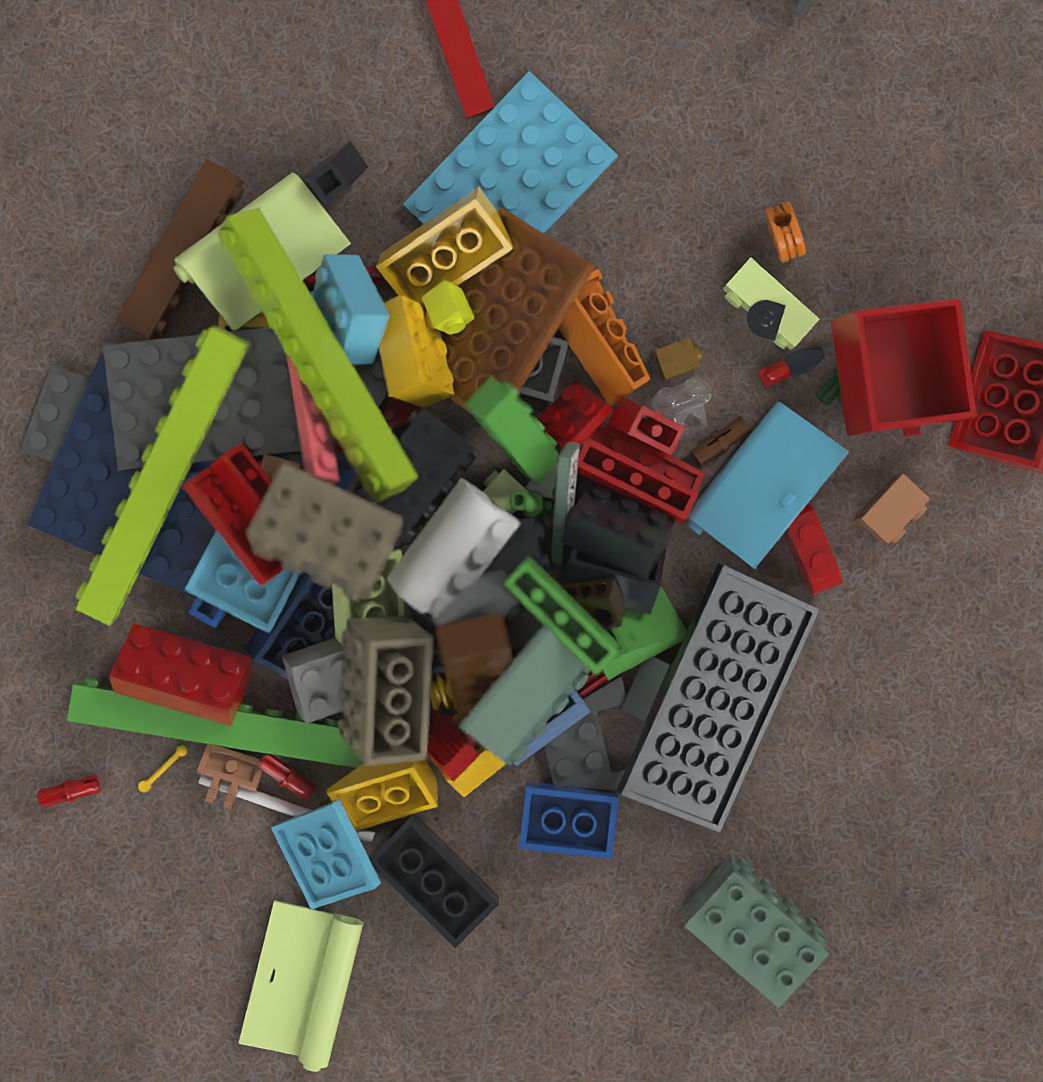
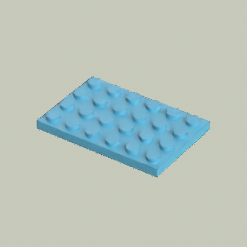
(523, 156)

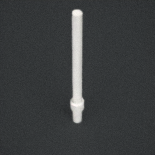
(277, 804)

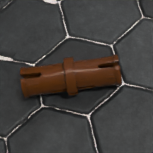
(720, 441)

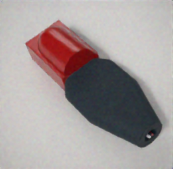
(792, 365)

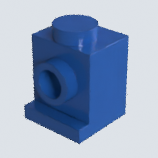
(207, 612)

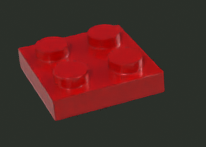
(574, 415)

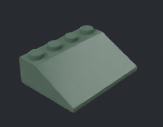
(526, 697)

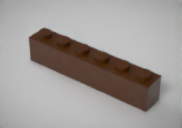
(159, 287)

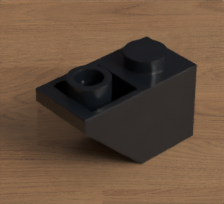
(335, 173)

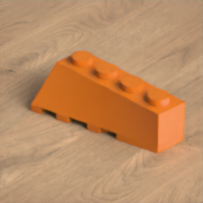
(601, 342)

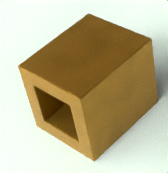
(677, 359)

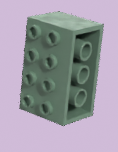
(755, 930)

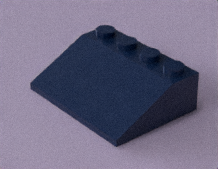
(303, 622)

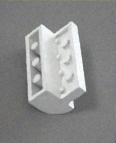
(452, 549)

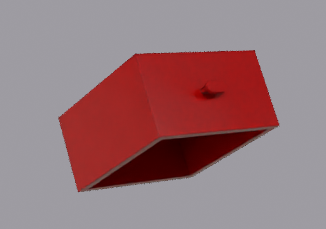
(903, 367)

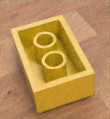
(414, 355)

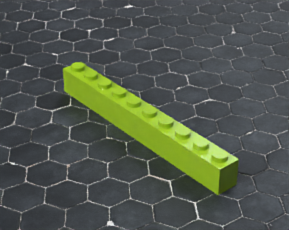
(316, 354)
(162, 474)

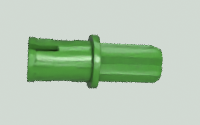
(531, 504)

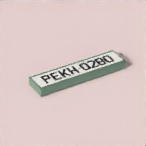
(564, 499)

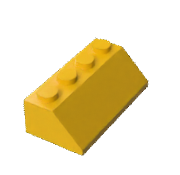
(446, 248)

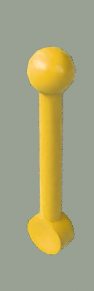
(145, 785)

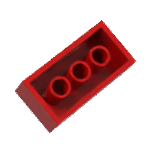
(181, 674)

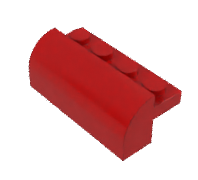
(639, 472)
(230, 499)

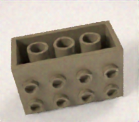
(324, 533)
(385, 689)

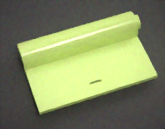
(300, 227)
(312, 969)

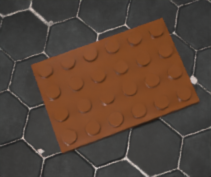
(515, 310)

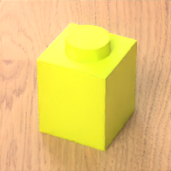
(448, 308)

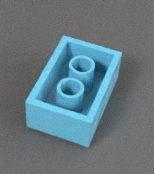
(350, 306)

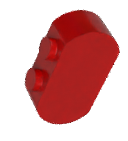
(812, 552)

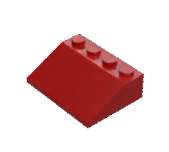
(1007, 403)

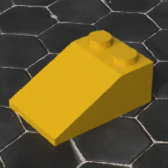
(385, 792)

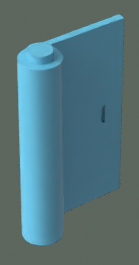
(766, 484)

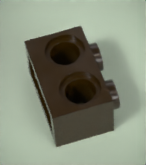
(600, 600)

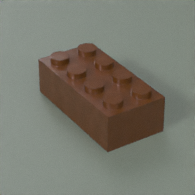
(474, 658)

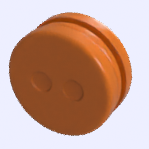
(785, 231)

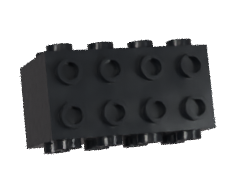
(436, 458)
(524, 542)

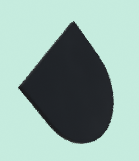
(765, 318)

